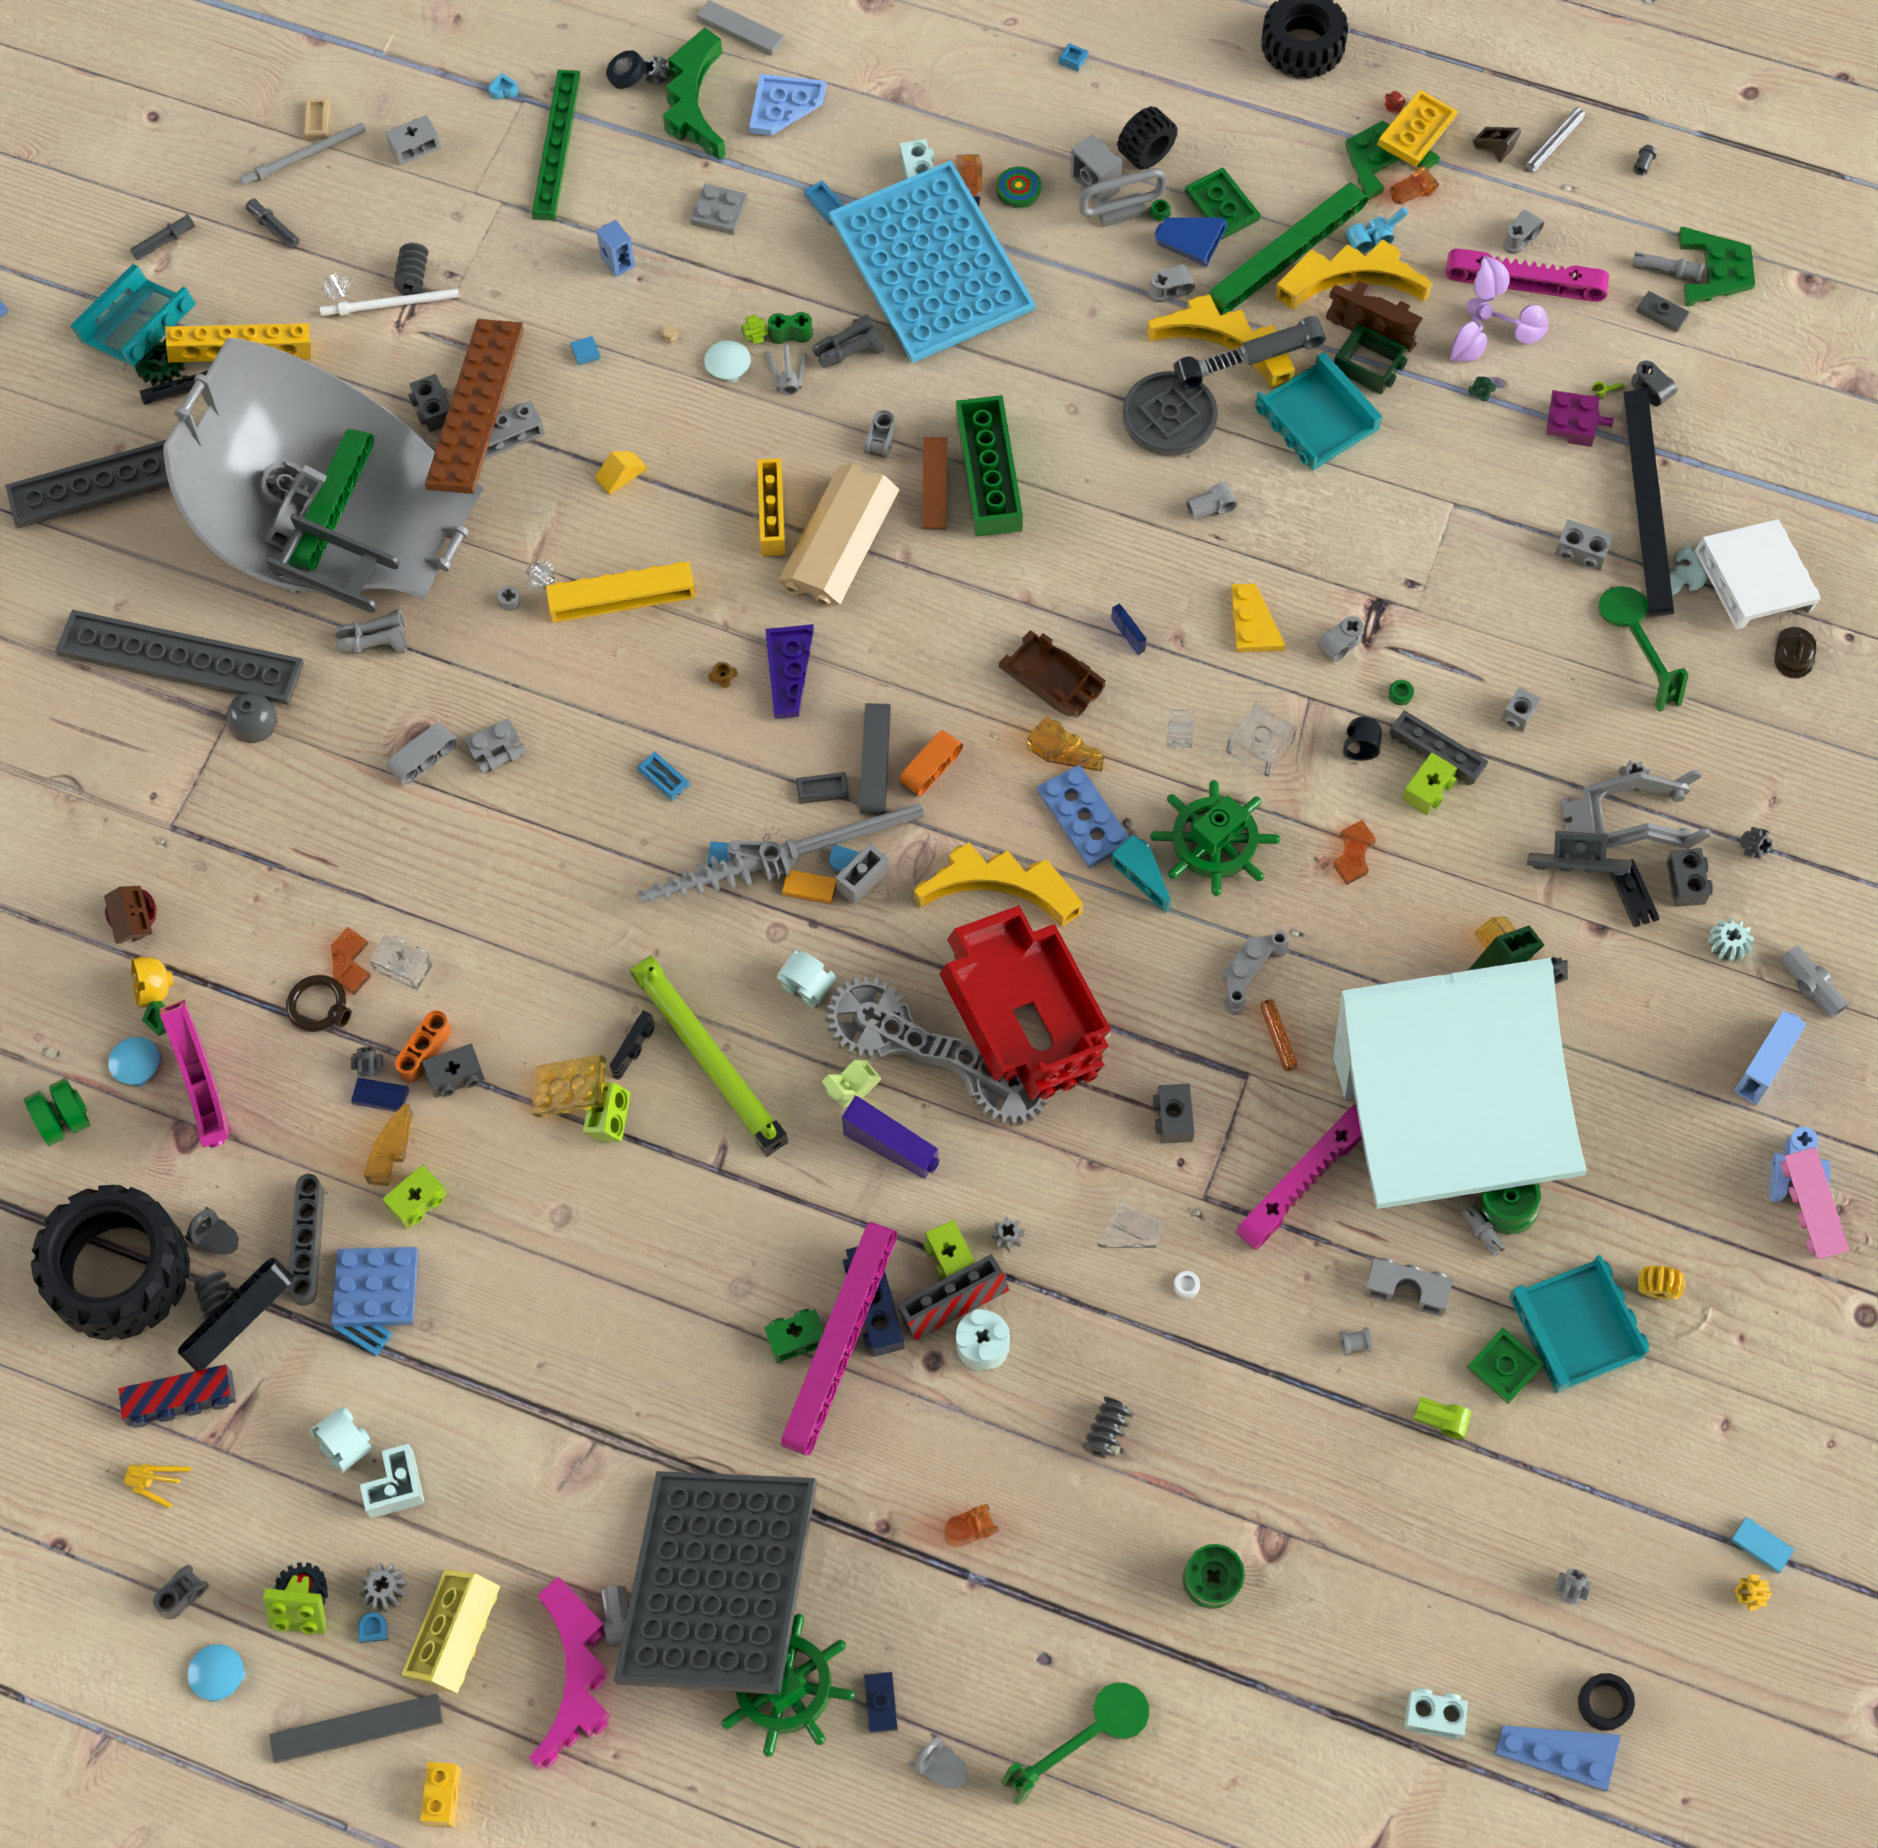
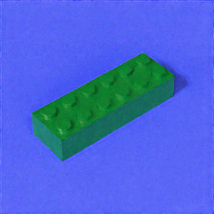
(989, 466)

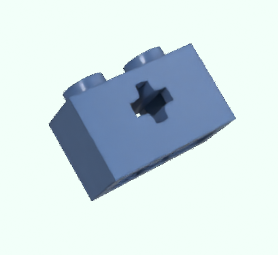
(615, 248)

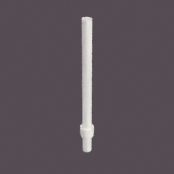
(344, 308)

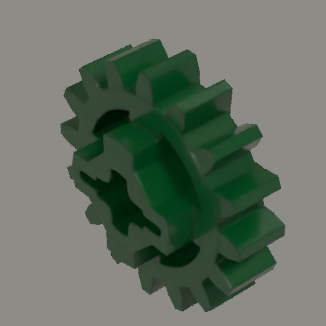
(155, 366)

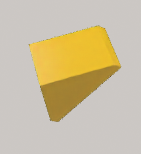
(619, 470)

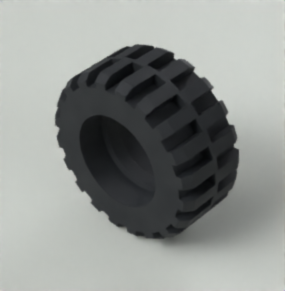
(1302, 56)

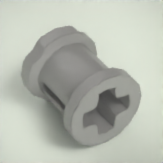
(1356, 1341)

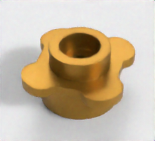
(722, 668)

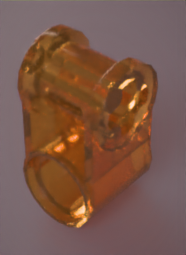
(975, 1524)

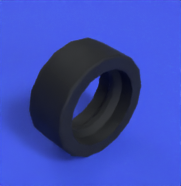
(1625, 1692)

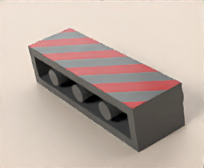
(953, 1297)

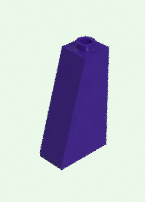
(888, 1138)

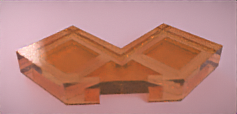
(344, 952)

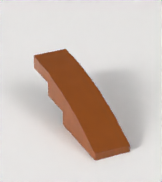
(935, 483)

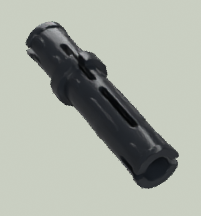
(168, 389)

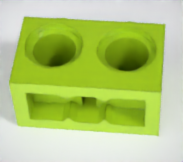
(608, 1121)

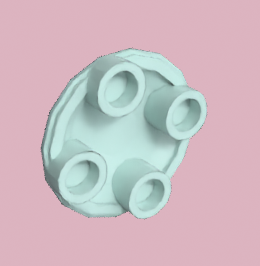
(727, 360)

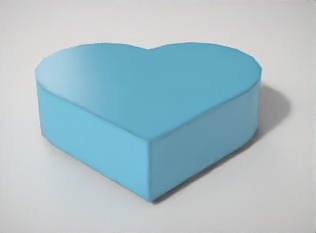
(503, 87)

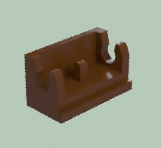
(128, 914)

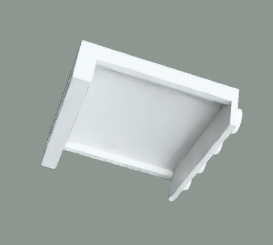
(1756, 572)

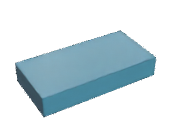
(1762, 1545)

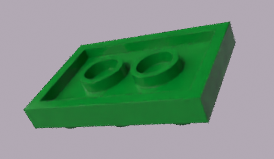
(1221, 197)

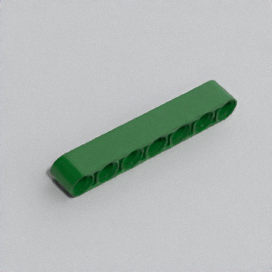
(333, 495)

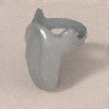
(941, 1764)

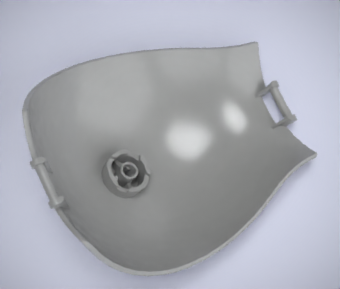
(260, 430)

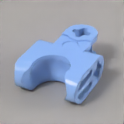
(1778, 1182)

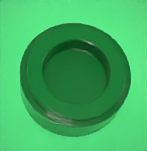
(1401, 692)

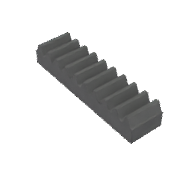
(1428, 739)

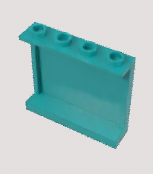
(1319, 413)
(1579, 1324)

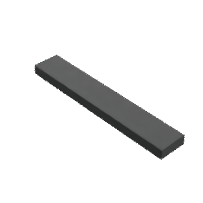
(356, 1728)

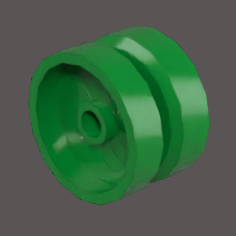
(1511, 1208)

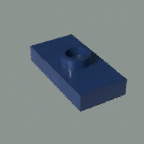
(880, 1702)

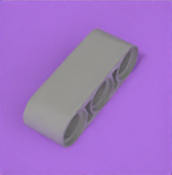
(422, 753)

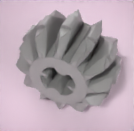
(388, 1595)

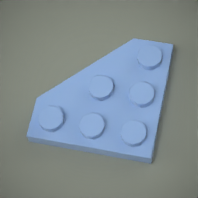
(783, 101)

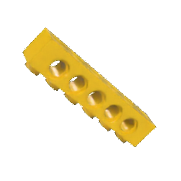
(205, 342)

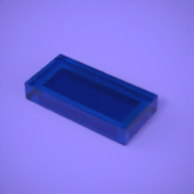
(1128, 629)
(379, 1094)

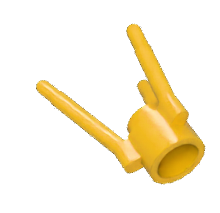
(143, 1475)

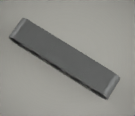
(875, 758)
(301, 1228)

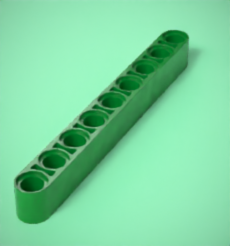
(1288, 248)

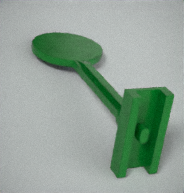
(1627, 608)
(1118, 1712)

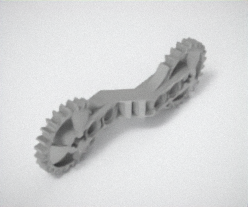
(932, 1048)

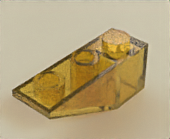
(1059, 746)

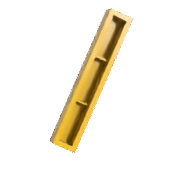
(620, 591)

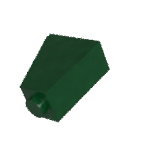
(1509, 949)

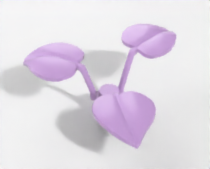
(1492, 281)

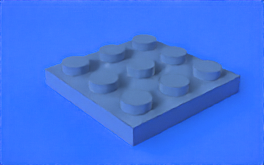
(375, 1287)

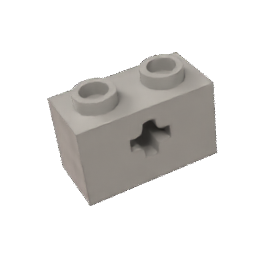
(413, 140)

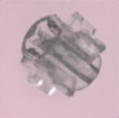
(335, 286)
(540, 575)

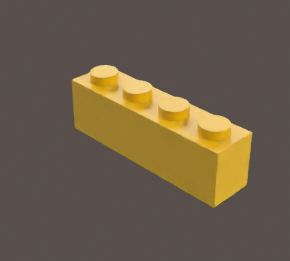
(771, 507)

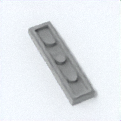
(740, 27)

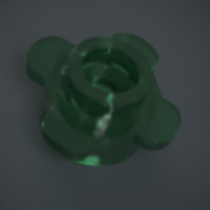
(1486, 384)

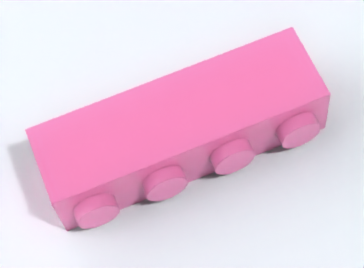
(1816, 1203)

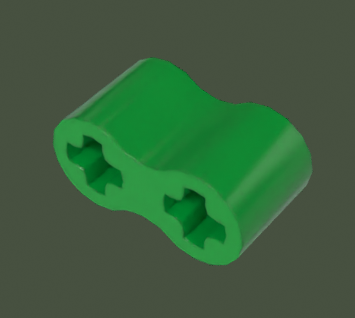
(792, 327)

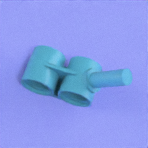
(1377, 229)

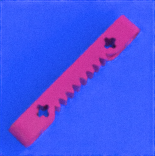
(1588, 284)
(1258, 1225)

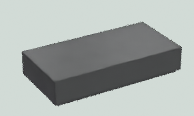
(822, 788)

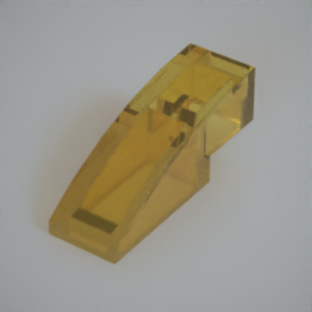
(389, 1147)

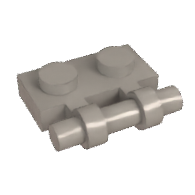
(492, 740)

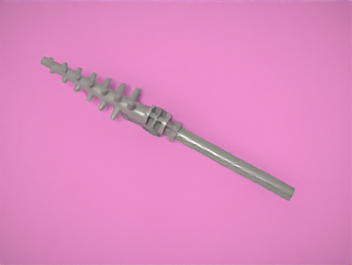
(752, 856)

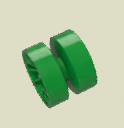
(50, 1116)

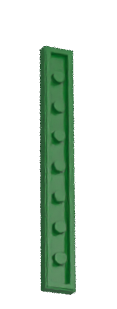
(556, 145)

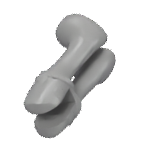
(352, 638)

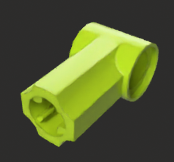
(1450, 1419)

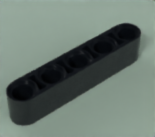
(235, 1314)

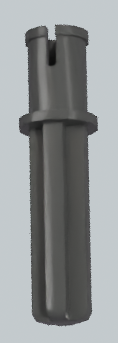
(266, 218)
(162, 237)

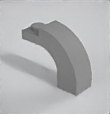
(296, 501)

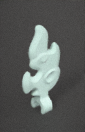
(1693, 575)

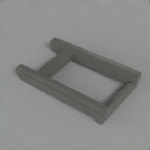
(352, 592)

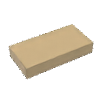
(316, 119)

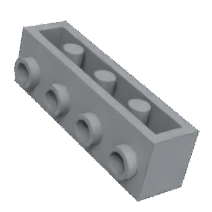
(514, 428)

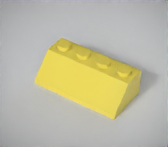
(451, 1630)

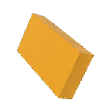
(809, 887)

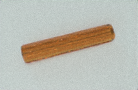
(1279, 1035)

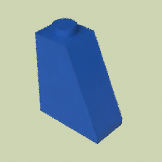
(1191, 237)

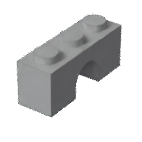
(1432, 1288)

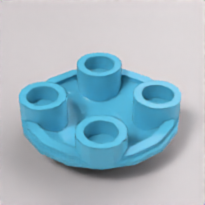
(134, 1061)
(215, 1672)

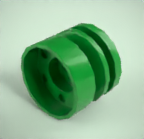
(1211, 1560)

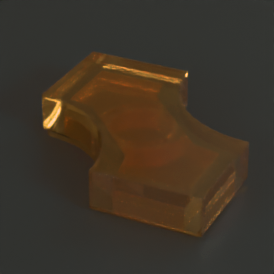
(1352, 863)

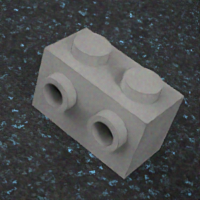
(862, 874)

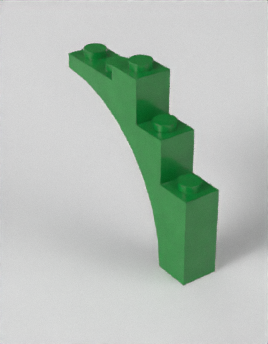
(688, 70)

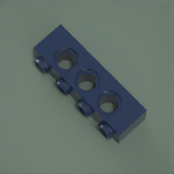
(890, 1337)

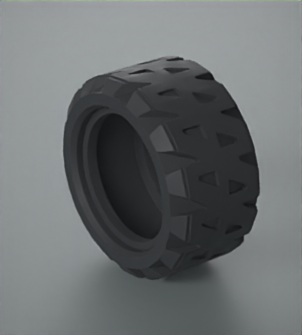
(81, 1220)

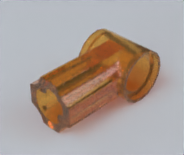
(1419, 183)

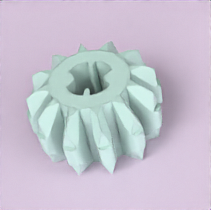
(1720, 939)

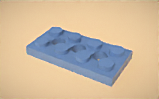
(1088, 801)

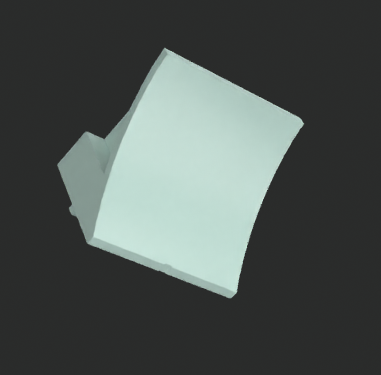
(1459, 1083)

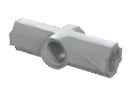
(1814, 981)

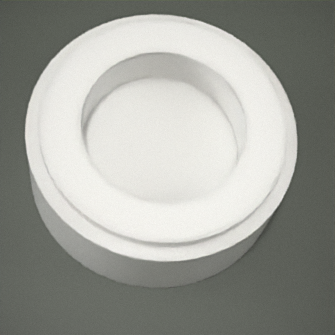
(1186, 1285)

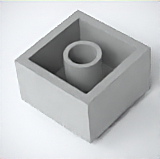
(1095, 164)

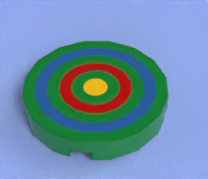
(1018, 186)

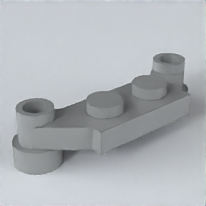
(1246, 966)

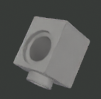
(1522, 701)

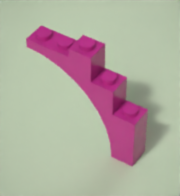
(200, 1083)
(584, 1672)

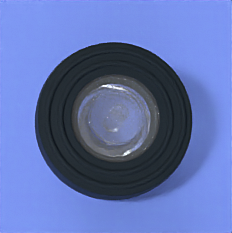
(625, 69)

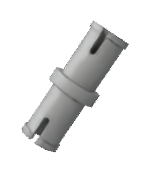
(1483, 1230)

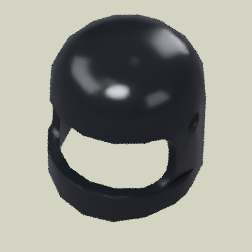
(1368, 734)

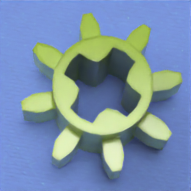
(754, 329)

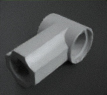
(1218, 499)
(616, 1610)

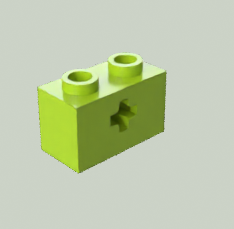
(1420, 792)
(419, 1184)
(947, 1238)

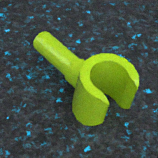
(1599, 385)

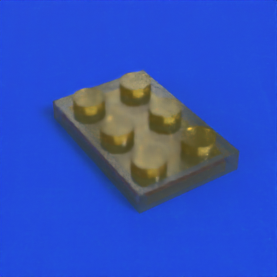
(568, 1086)

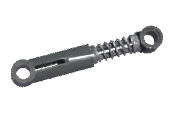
(1305, 334)

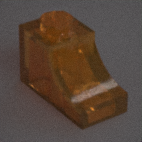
(970, 170)

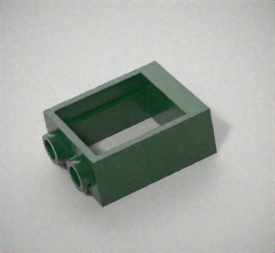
(1378, 343)

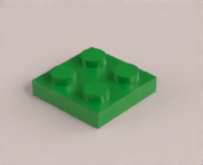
(1505, 1365)

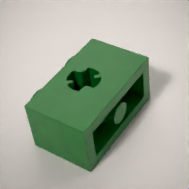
(784, 1344)

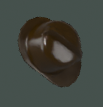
(1795, 652)

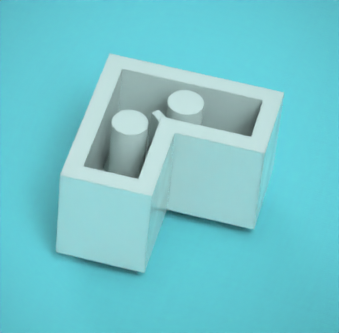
(399, 1489)

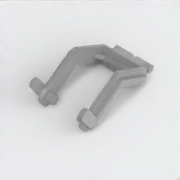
(1588, 817)

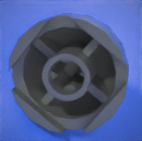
(251, 717)

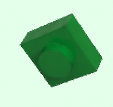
(153, 1019)

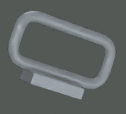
(1125, 207)

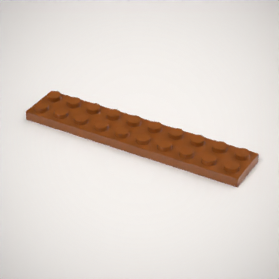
(474, 406)

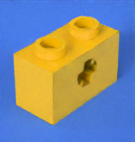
(440, 1794)

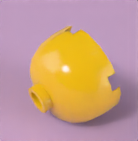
(150, 980)

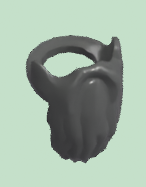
(212, 1233)

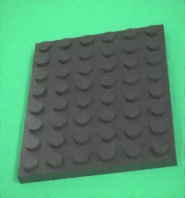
(716, 1582)

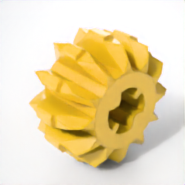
(1661, 1282)

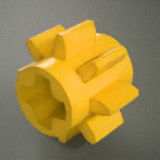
(1753, 1592)

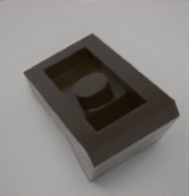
(1499, 139)

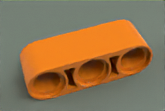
(931, 762)
(424, 1034)

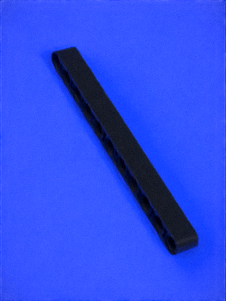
(1648, 503)

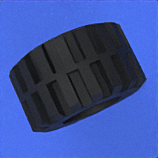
(1147, 138)

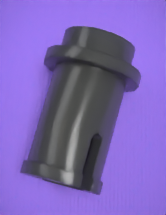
(1646, 156)

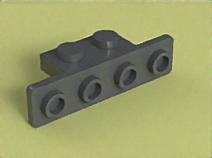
(1580, 851)

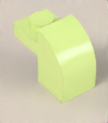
(856, 1080)

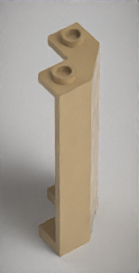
(839, 535)

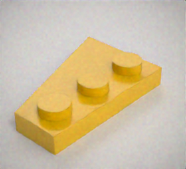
(1253, 622)

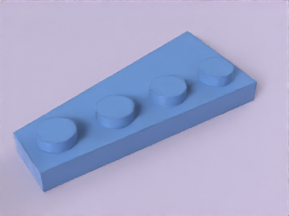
(1567, 1754)

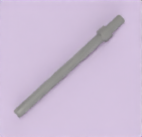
(263, 171)

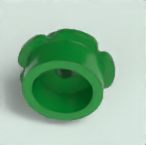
(1160, 205)

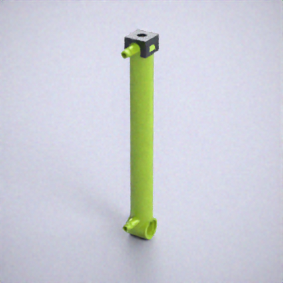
(767, 1132)

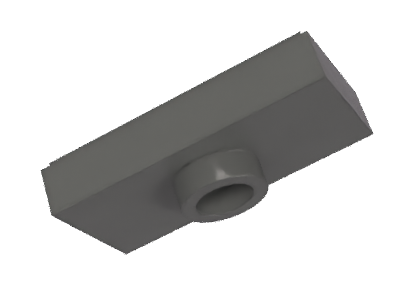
(1662, 311)

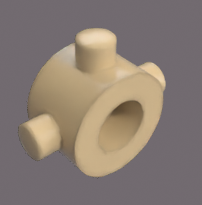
(670, 333)

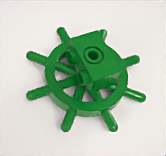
(1215, 833)
(793, 1689)

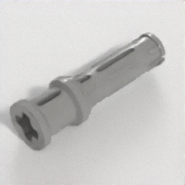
(1678, 268)

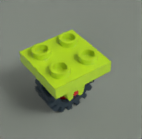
(298, 1600)

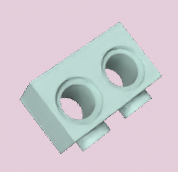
(916, 157)
(1435, 1723)

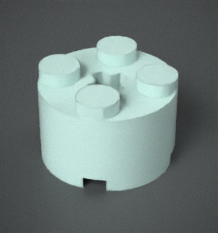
(806, 977)
(977, 1326)
(340, 1439)

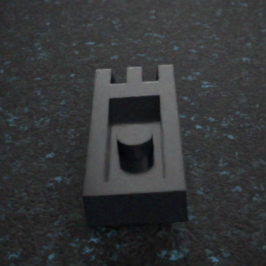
(1635, 896)
(631, 1046)

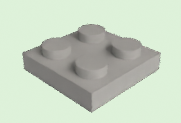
(719, 209)

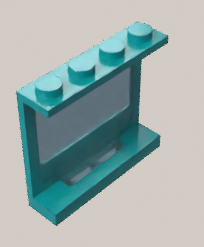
(131, 316)

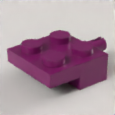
(1575, 417)

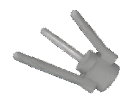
(788, 382)

